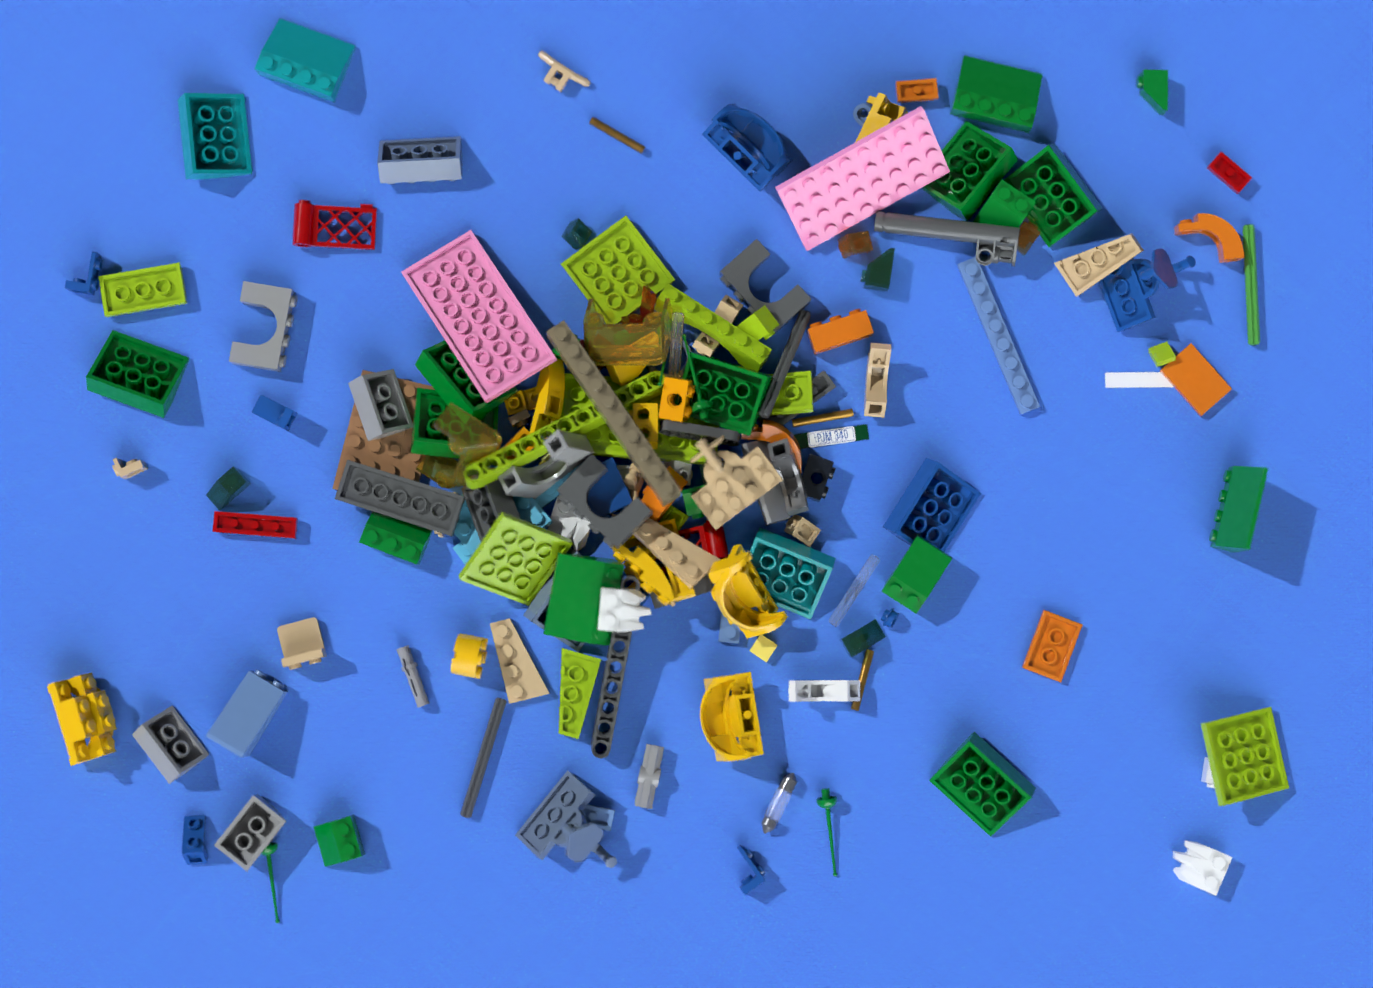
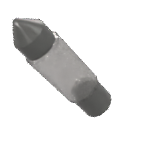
(779, 803)

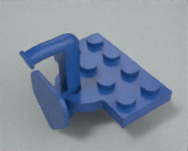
(1129, 290)

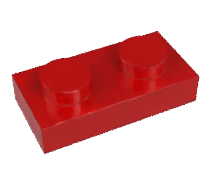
(1229, 172)

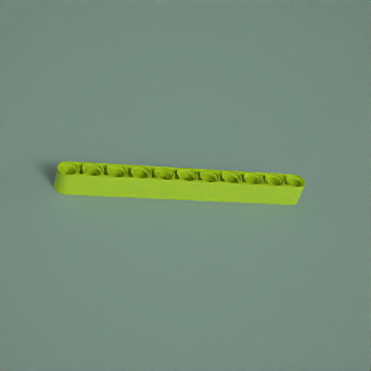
(571, 421)

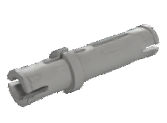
(412, 675)

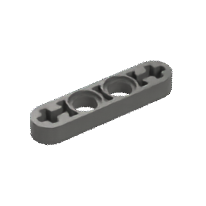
(698, 432)

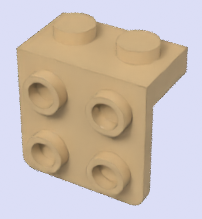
(301, 643)

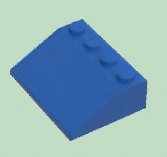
(932, 506)

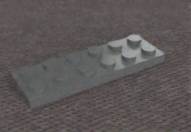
(400, 498)

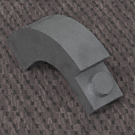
(792, 484)

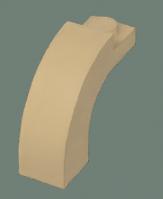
(727, 309)
(876, 380)

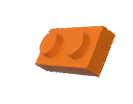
(916, 90)

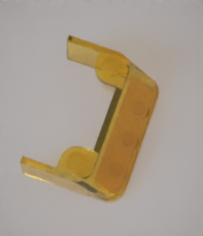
(628, 343)
(467, 438)

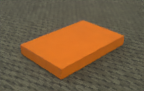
(1195, 379)
(1052, 646)

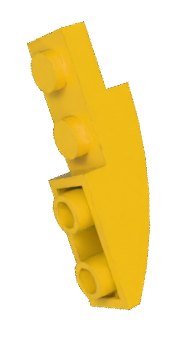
(551, 395)
(651, 578)

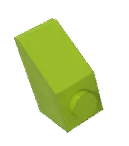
(759, 324)

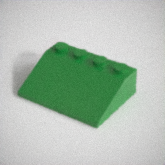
(996, 94)
(975, 167)
(1059, 194)
(137, 373)
(452, 383)
(731, 389)
(428, 439)
(1238, 508)
(576, 597)
(983, 784)

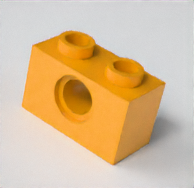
(668, 408)

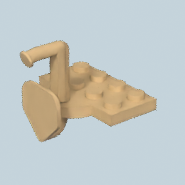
(733, 485)

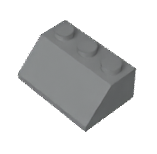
(380, 404)
(170, 744)
(251, 832)

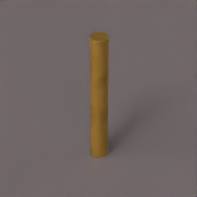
(617, 135)
(822, 417)
(863, 677)

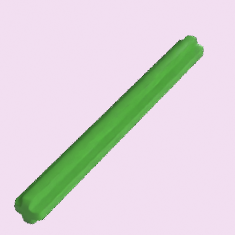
(1251, 284)

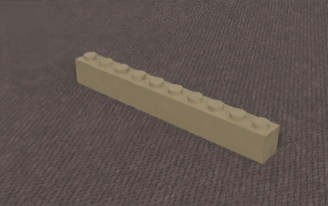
(613, 413)

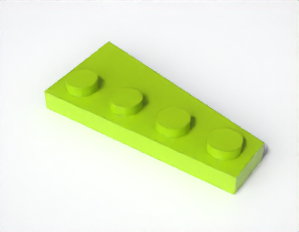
(576, 688)

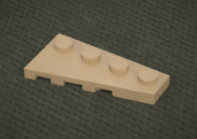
(1095, 264)
(678, 554)
(517, 668)

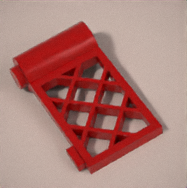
(307, 219)
(712, 540)

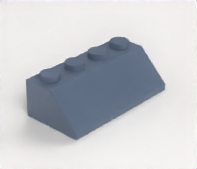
(420, 160)

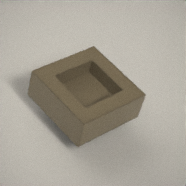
(520, 419)

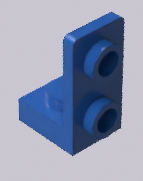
(92, 284)
(274, 412)
(193, 840)
(751, 882)

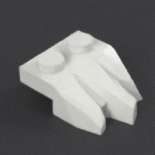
(569, 524)
(621, 610)
(1201, 866)

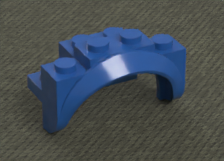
(749, 145)

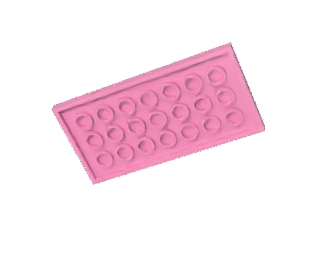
(863, 178)
(478, 316)

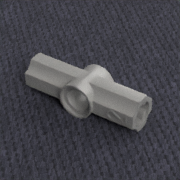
(649, 776)

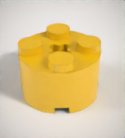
(469, 655)

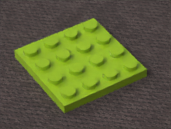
(616, 269)
(514, 559)
(1244, 756)

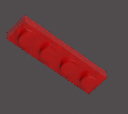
(255, 524)

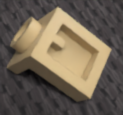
(131, 469)
(802, 530)

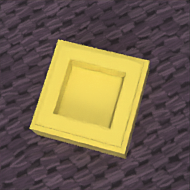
(763, 648)

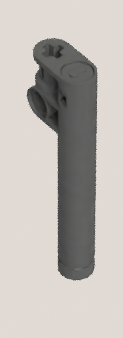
(996, 239)

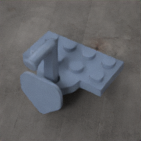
(555, 823)

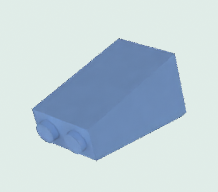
(247, 713)

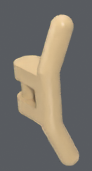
(565, 71)
(634, 481)

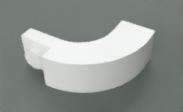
(824, 690)

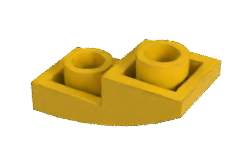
(521, 400)

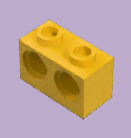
(648, 425)

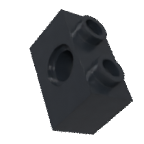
(823, 467)

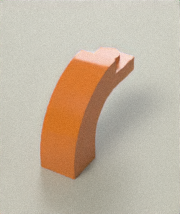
(1219, 230)
(775, 432)

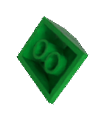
(1005, 207)
(916, 574)

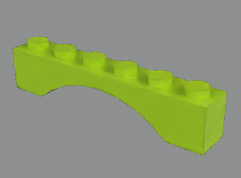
(743, 347)

